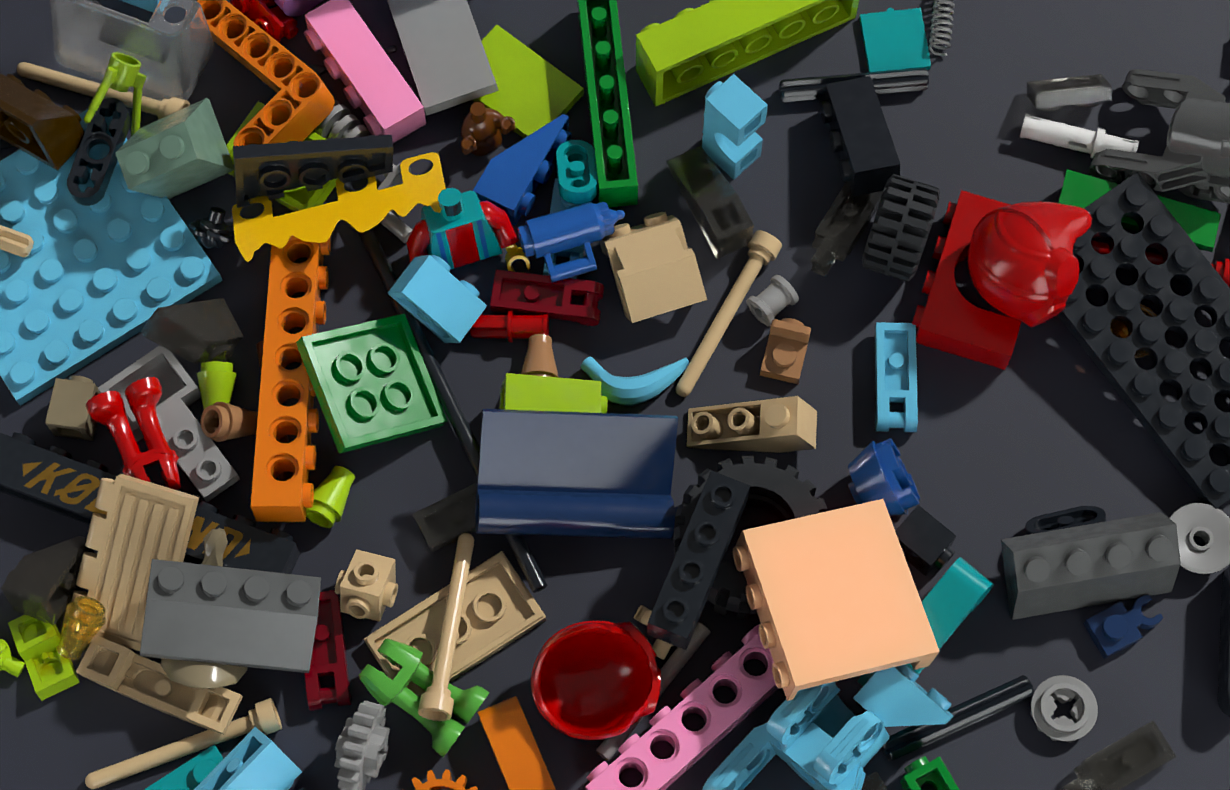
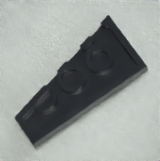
(295, 164)

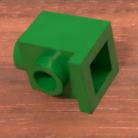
(927, 772)

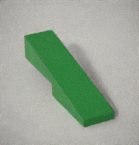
(1197, 222)

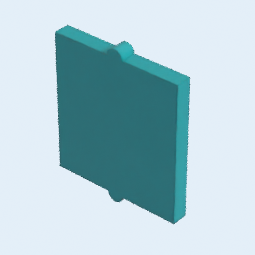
(895, 40)

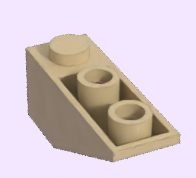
(756, 426)

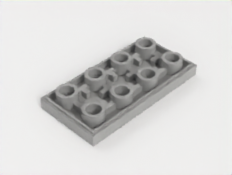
(443, 52)

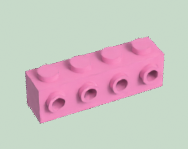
(364, 69)

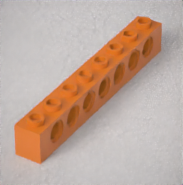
(288, 499)

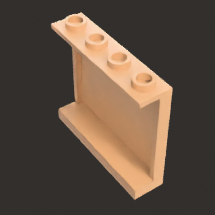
(834, 597)

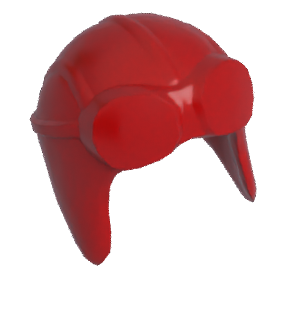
(1026, 258)
(596, 679)

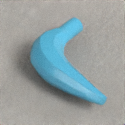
(636, 388)

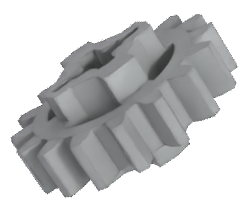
(362, 746)

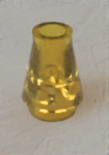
(81, 623)

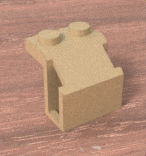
(653, 267)

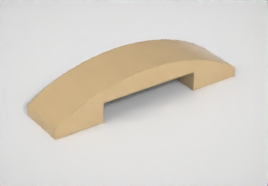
(149, 684)

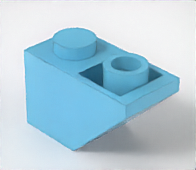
(901, 700)

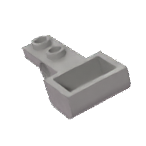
(196, 452)

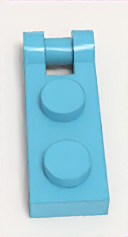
(895, 376)

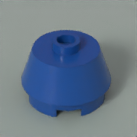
(882, 475)

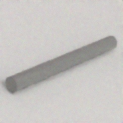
(668, 673)

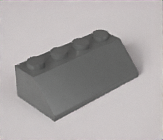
(1090, 564)
(230, 616)

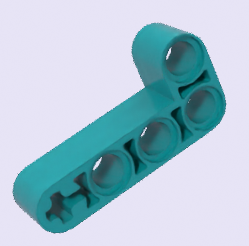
(950, 602)

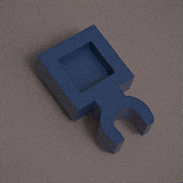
(1118, 629)

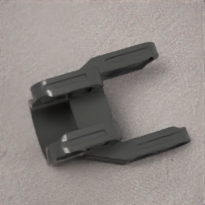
(1196, 139)

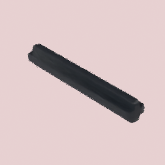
(883, 81)
(964, 716)

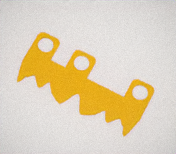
(359, 208)

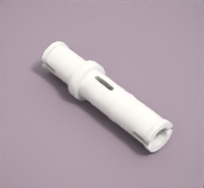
(1073, 137)

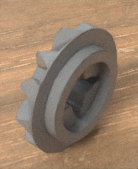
(1064, 689)

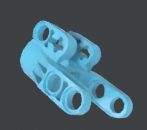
(813, 737)

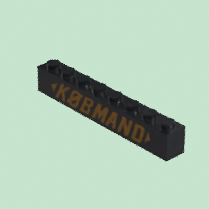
(71, 489)

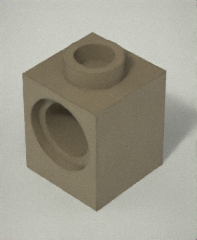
(67, 408)

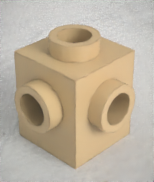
(367, 585)

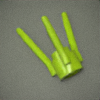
(120, 75)

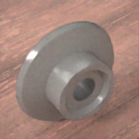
(1213, 528)

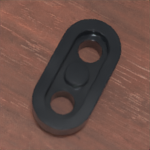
(1065, 519)

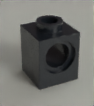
(925, 541)

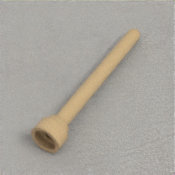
(89, 88)
(762, 249)
(437, 701)
(263, 717)

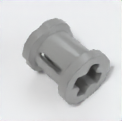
(772, 300)

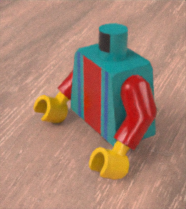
(464, 231)

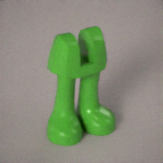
(396, 691)

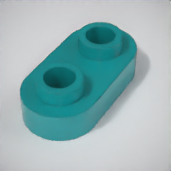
(576, 171)

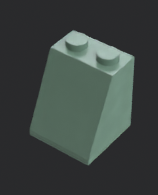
(176, 153)

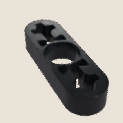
(102, 168)

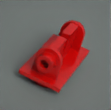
(272, 20)

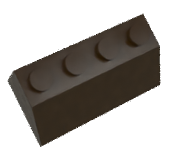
(37, 124)

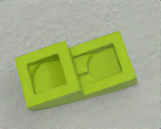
(38, 648)

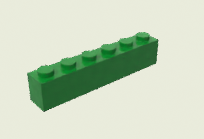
(608, 102)

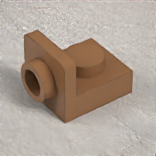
(785, 350)

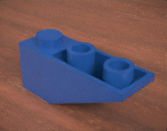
(519, 170)

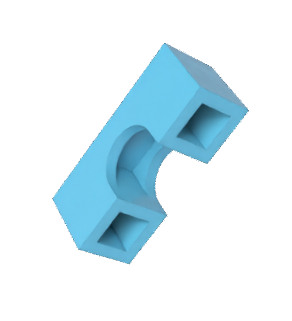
(730, 125)

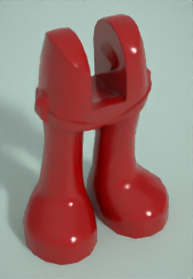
(142, 400)

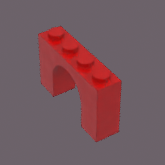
(950, 320)

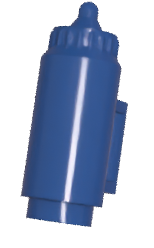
(566, 231)

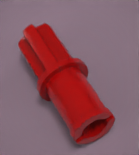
(510, 326)

